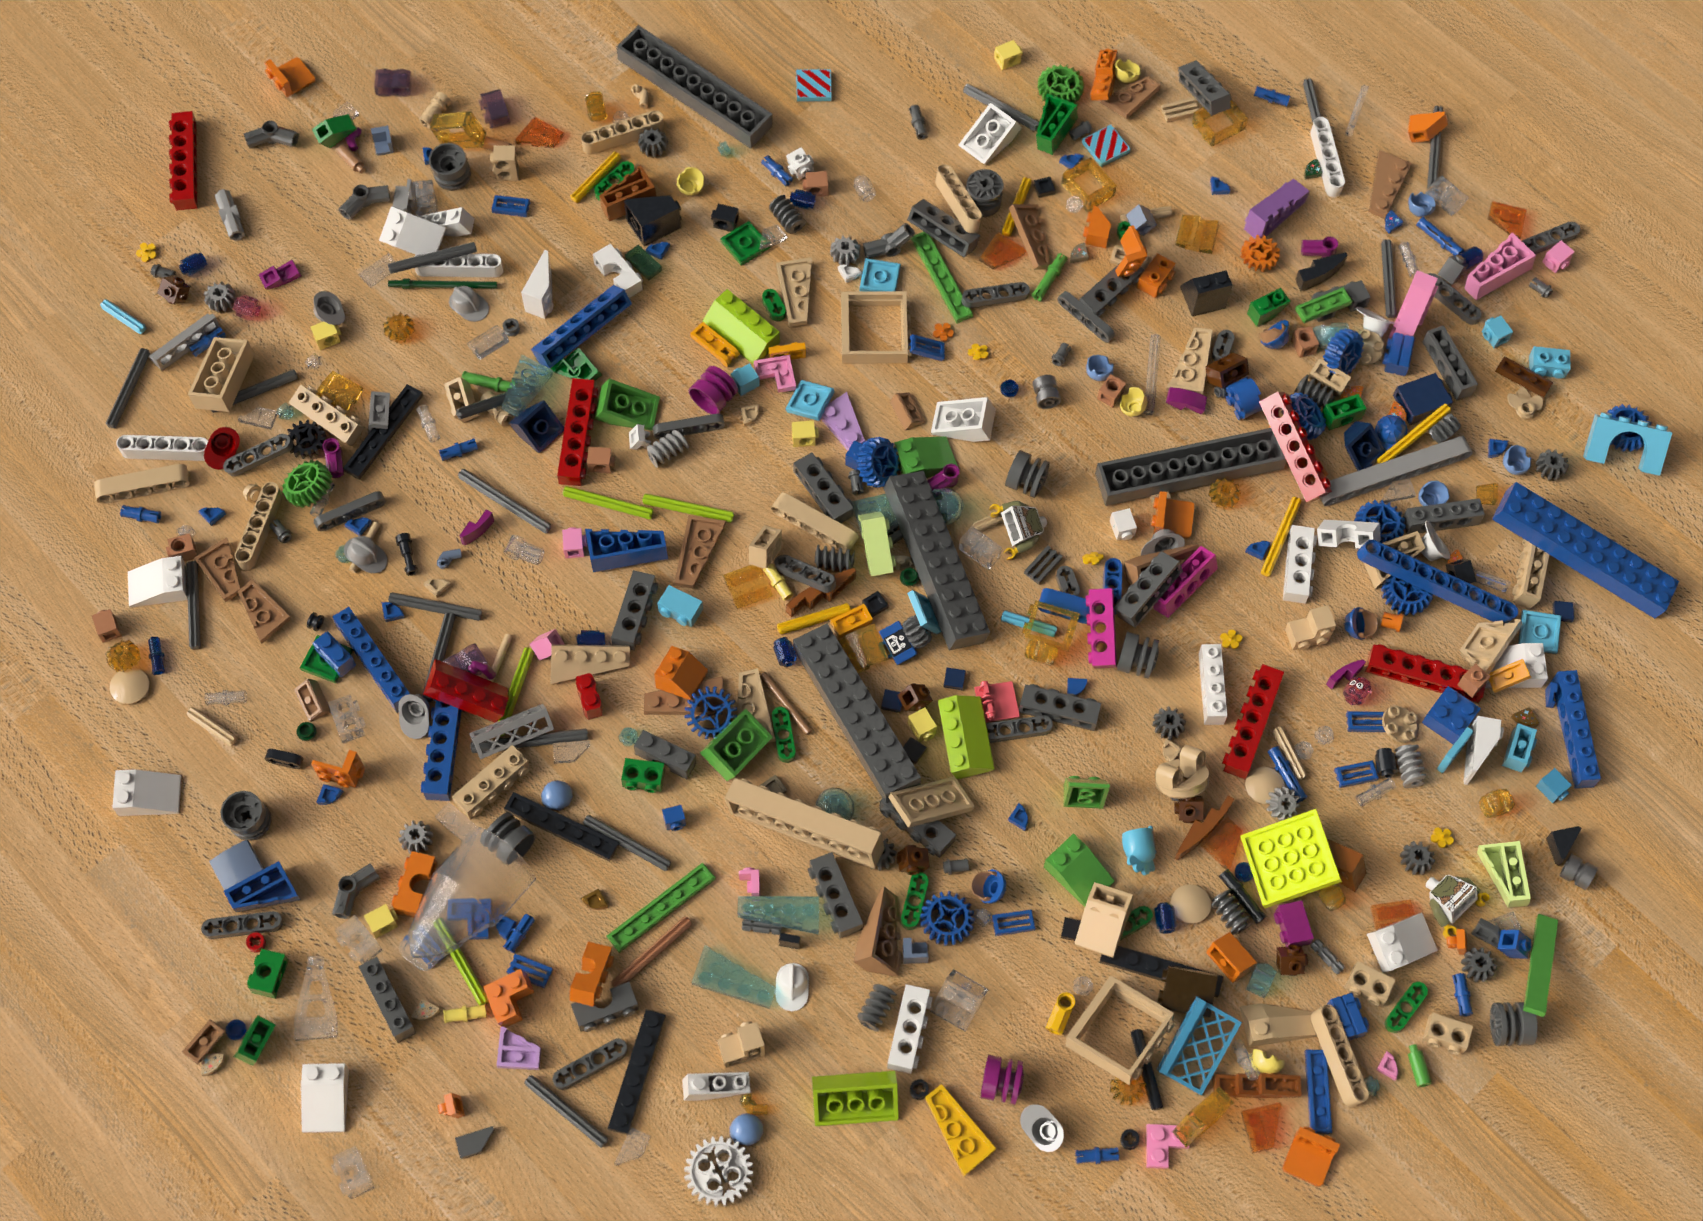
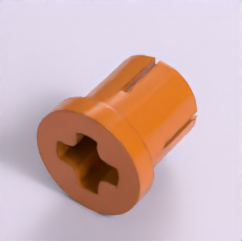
(1392, 621)

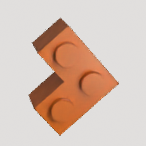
(504, 994)

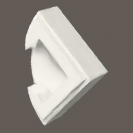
(849, 273)

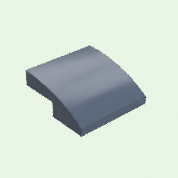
(236, 864)

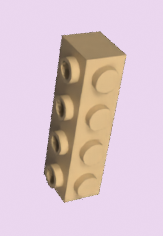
(326, 415)
(1530, 575)
(491, 782)

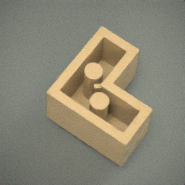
(1311, 630)
(742, 1046)

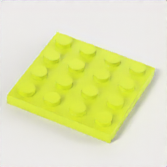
(1290, 858)

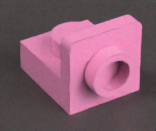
(751, 874)

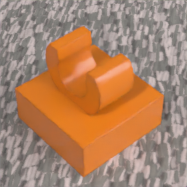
(1458, 942)
(453, 1106)

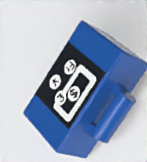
(897, 643)

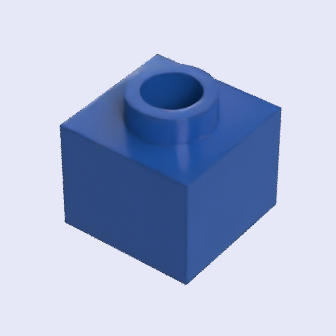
(674, 818)

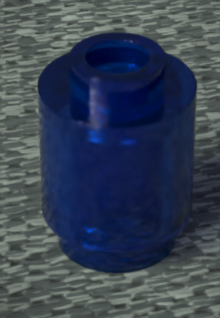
(803, 199)
(1472, 256)
(193, 264)
(591, 637)
(784, 652)
(1165, 918)

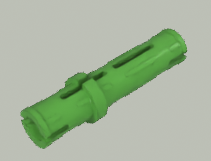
(1053, 271)
(497, 384)

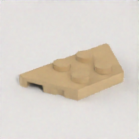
(1488, 643)

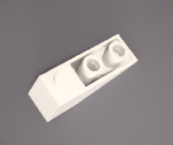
(456, 221)
(715, 1085)

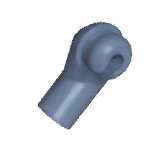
(447, 556)

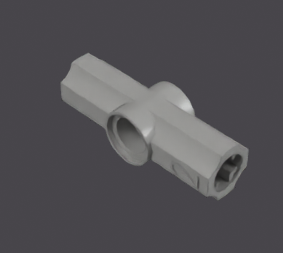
(229, 215)

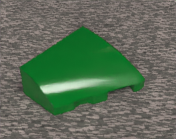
(577, 366)

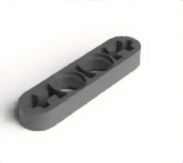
(1550, 242)
(994, 292)
(1455, 296)
(1086, 316)
(690, 425)
(259, 458)
(349, 511)
(807, 570)
(1015, 732)
(241, 921)
(592, 1067)

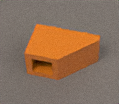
(1426, 126)
(1098, 229)

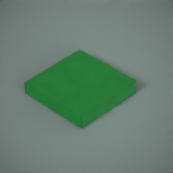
(743, 243)
(317, 666)

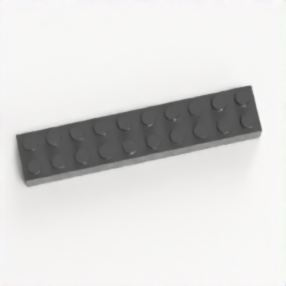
(694, 86)
(1189, 466)
(936, 560)
(856, 712)

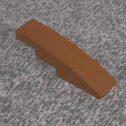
(812, 596)
(1200, 831)
(1264, 1086)

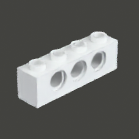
(1293, 590)
(1212, 684)
(906, 1061)

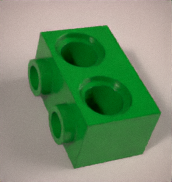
(644, 770)

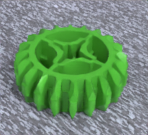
(1061, 81)
(307, 483)

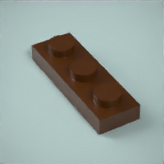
(1524, 377)

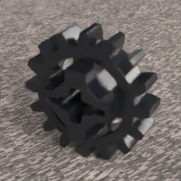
(305, 439)

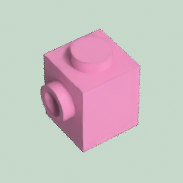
(1558, 257)
(573, 542)

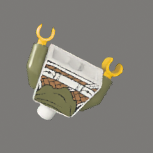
(1021, 524)
(1452, 898)

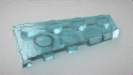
(525, 385)
(782, 911)
(724, 977)

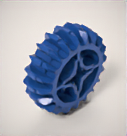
(1344, 351)
(1309, 415)
(1628, 440)
(877, 461)
(1388, 518)
(1395, 592)
(703, 696)
(960, 908)

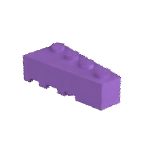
(1275, 209)

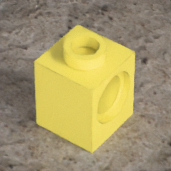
(1008, 54)
(326, 334)
(804, 433)
(922, 725)
(381, 920)

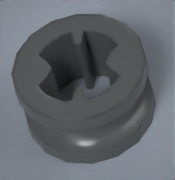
(514, 330)

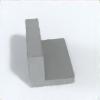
(401, 199)
(378, 410)

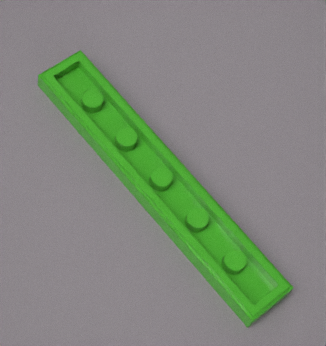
(941, 276)
(660, 907)
(1540, 965)

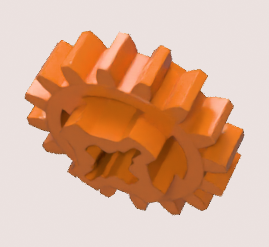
(1260, 252)

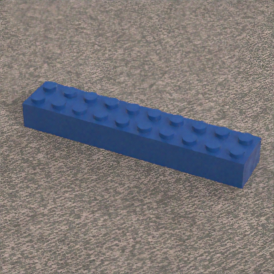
(1585, 550)

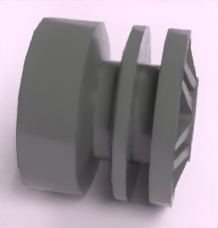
(450, 166)
(986, 191)
(1027, 474)
(1138, 655)
(242, 806)
(511, 832)
(1512, 1024)

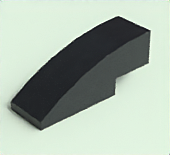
(1320, 271)

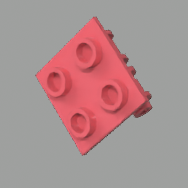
(998, 700)

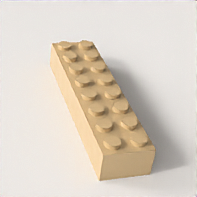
(805, 822)

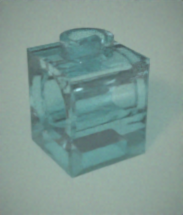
(1261, 979)

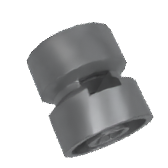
(1046, 390)
(1579, 872)

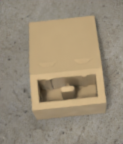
(1104, 919)

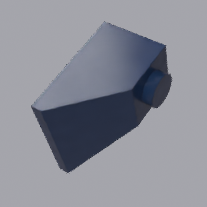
(537, 426)
(1363, 444)

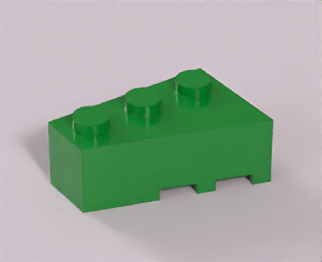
(1055, 123)

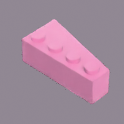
(1501, 266)
(1415, 304)

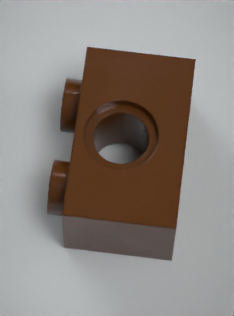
(1227, 370)

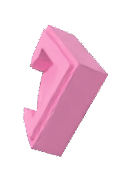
(1388, 1066)

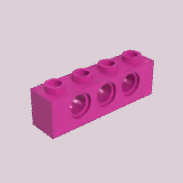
(1195, 573)
(1108, 658)

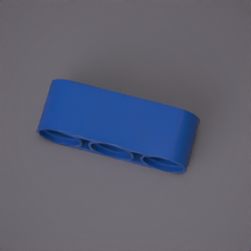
(1113, 578)
(1065, 601)

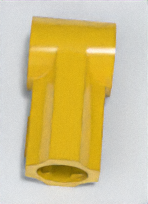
(1060, 1015)

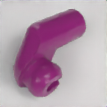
(351, 139)
(484, 668)

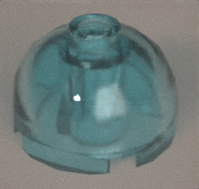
(1324, 333)
(949, 504)
(836, 801)

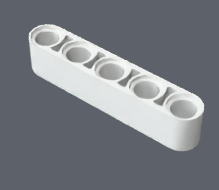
(1327, 157)
(466, 266)
(157, 443)

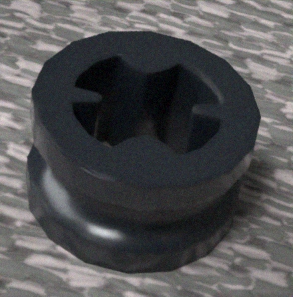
(315, 621)
(916, 1083)
(1134, 1135)

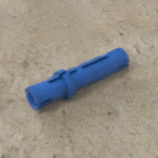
(1425, 224)
(1288, 776)

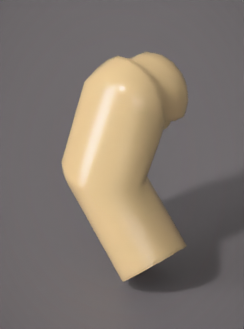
(641, 94)

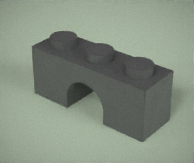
(1357, 293)
(655, 748)
(622, 1004)

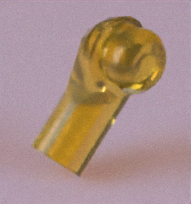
(751, 1107)

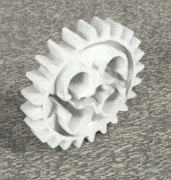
(701, 1179)

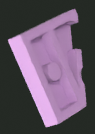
(516, 1052)

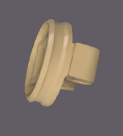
(1190, 765)

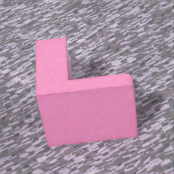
(542, 644)

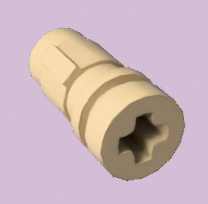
(438, 105)
(499, 414)

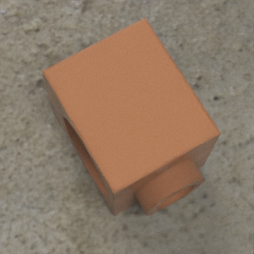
(816, 183)
(1306, 347)
(1108, 396)
(600, 460)
(185, 541)
(106, 625)
(1473, 680)

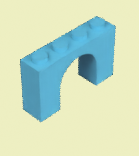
(1606, 427)

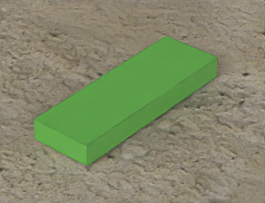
(1323, 305)

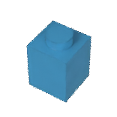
(1554, 786)

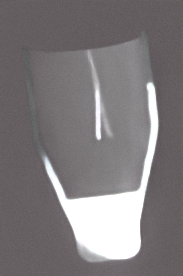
(465, 897)

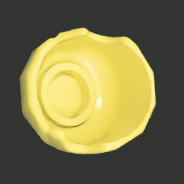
(1127, 71)
(690, 181)
(1133, 402)
(1266, 1065)

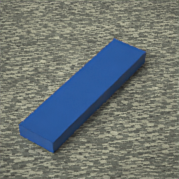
(1318, 1091)

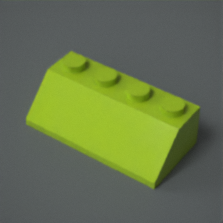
(741, 326)
(966, 735)
(855, 1098)

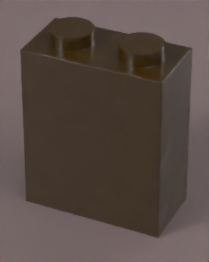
(1183, 986)

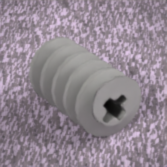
(666, 446)
(1409, 766)

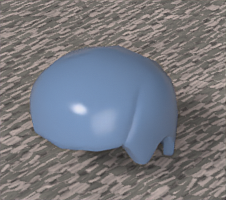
(1421, 204)
(1099, 367)
(1516, 460)
(1433, 493)
(556, 795)
(746, 1129)

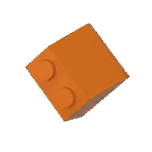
(680, 673)

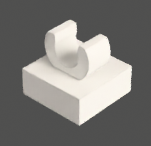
(637, 437)

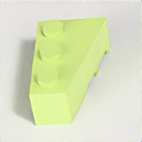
(877, 543)
(1507, 871)

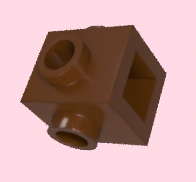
(174, 290)
(915, 697)
(1189, 809)
(913, 859)
(1291, 960)

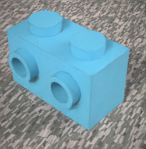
(1550, 362)
(680, 606)
(1519, 748)

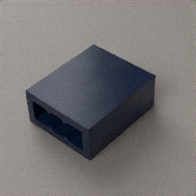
(1422, 397)

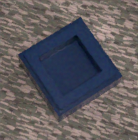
(1564, 609)
(954, 678)
(891, 701)

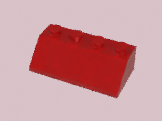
(466, 691)

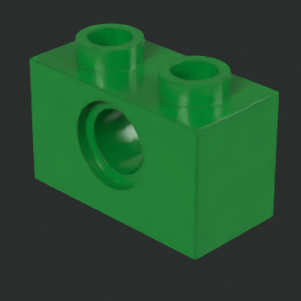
(1344, 412)
(268, 985)
(254, 1040)

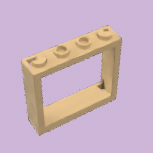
(875, 298)
(1138, 1000)

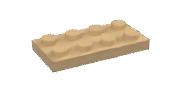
(931, 801)

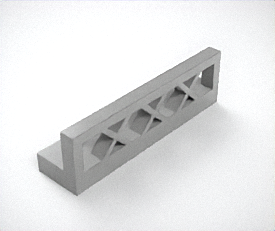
(180, 344)
(509, 724)

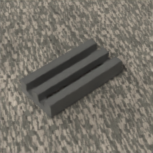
(1052, 553)

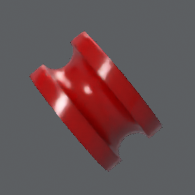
(255, 936)

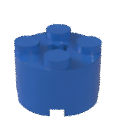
(1244, 398)

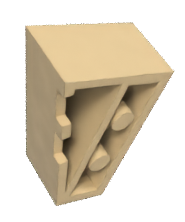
(1408, 544)

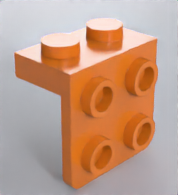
(290, 76)
(1135, 253)
(1173, 515)
(345, 776)
(1310, 1156)

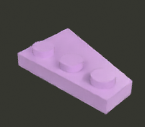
(842, 421)

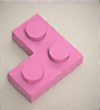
(777, 367)
(1158, 1141)

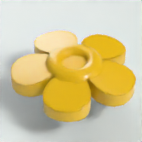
(146, 252)
(978, 351)
(1092, 558)
(1230, 639)
(1442, 837)

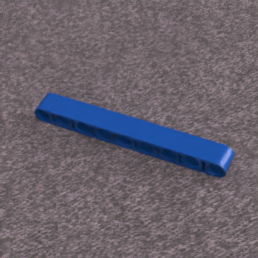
(1436, 582)

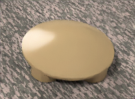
(1372, 347)
(129, 686)
(1400, 724)
(1261, 782)
(1191, 904)

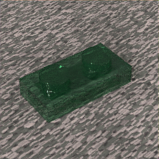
(643, 262)

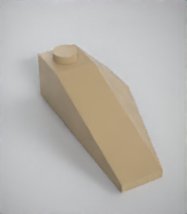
(1275, 1024)

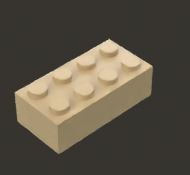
(221, 374)

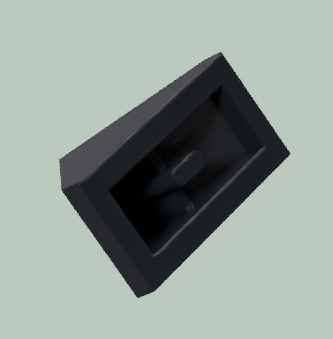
(1561, 842)

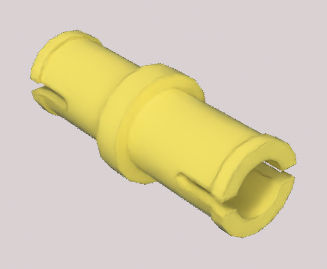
(778, 582)
(464, 1013)

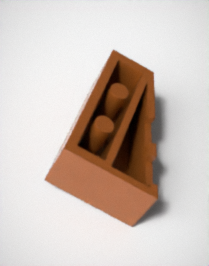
(633, 186)
(1349, 865)

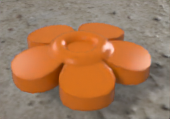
(943, 332)

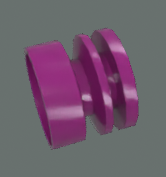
(713, 390)
(1002, 1079)

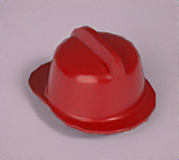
(221, 446)

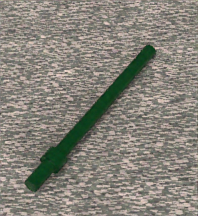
(407, 283)

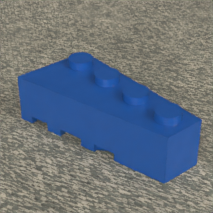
(624, 548)

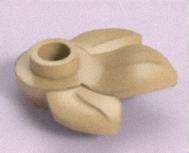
(1523, 401)

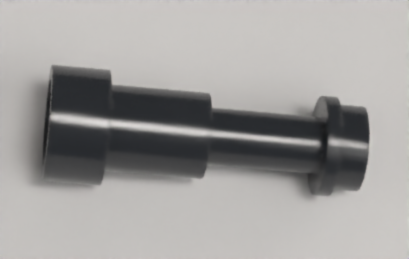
(404, 542)

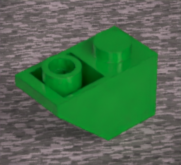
(334, 130)
(1267, 307)

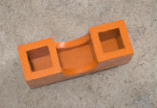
(418, 868)
(587, 987)

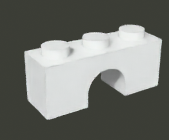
(610, 260)
(1334, 532)

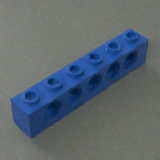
(581, 326)
(370, 657)
(1576, 730)
(441, 789)

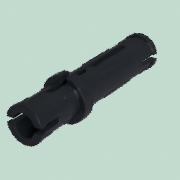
(1242, 896)

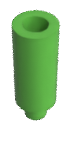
(1419, 1067)

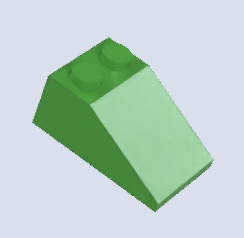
(626, 405)
(924, 454)
(736, 745)
(1085, 792)
(1077, 868)

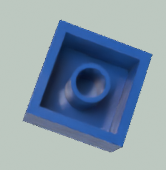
(1451, 715)

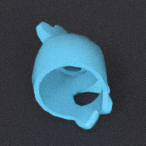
(1140, 849)

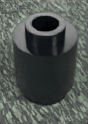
(1385, 762)

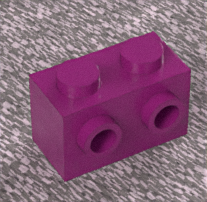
(1293, 924)

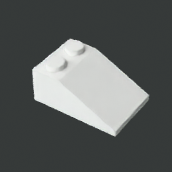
(990, 134)
(411, 232)
(538, 289)
(964, 419)
(158, 582)
(1534, 659)
(1484, 737)
(146, 793)
(1402, 942)
(324, 1097)

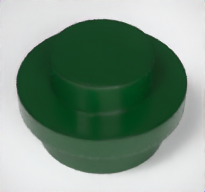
(909, 577)
(306, 731)

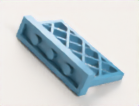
(1181, 1040)

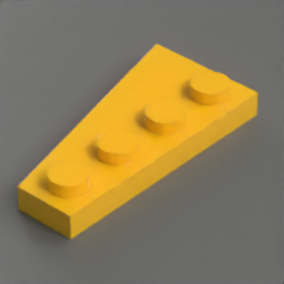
(960, 1132)

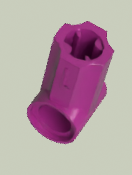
(1319, 247)
(333, 458)
(941, 479)

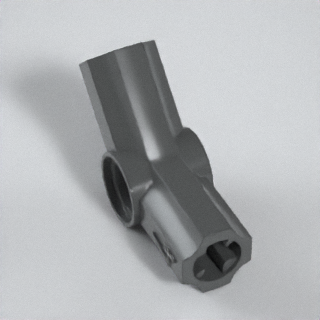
(271, 133)
(369, 195)
(889, 243)
(346, 898)

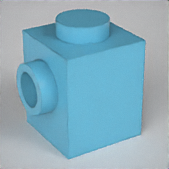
(1497, 331)
(745, 379)

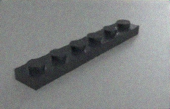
(378, 437)
(561, 826)
(1146, 964)
(636, 1072)

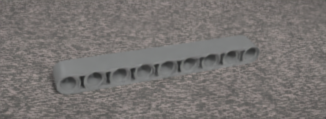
(1397, 469)

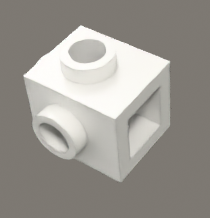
(799, 163)

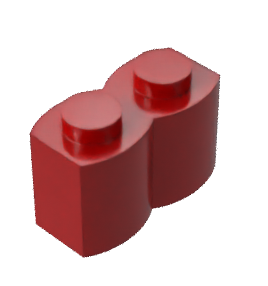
(588, 695)

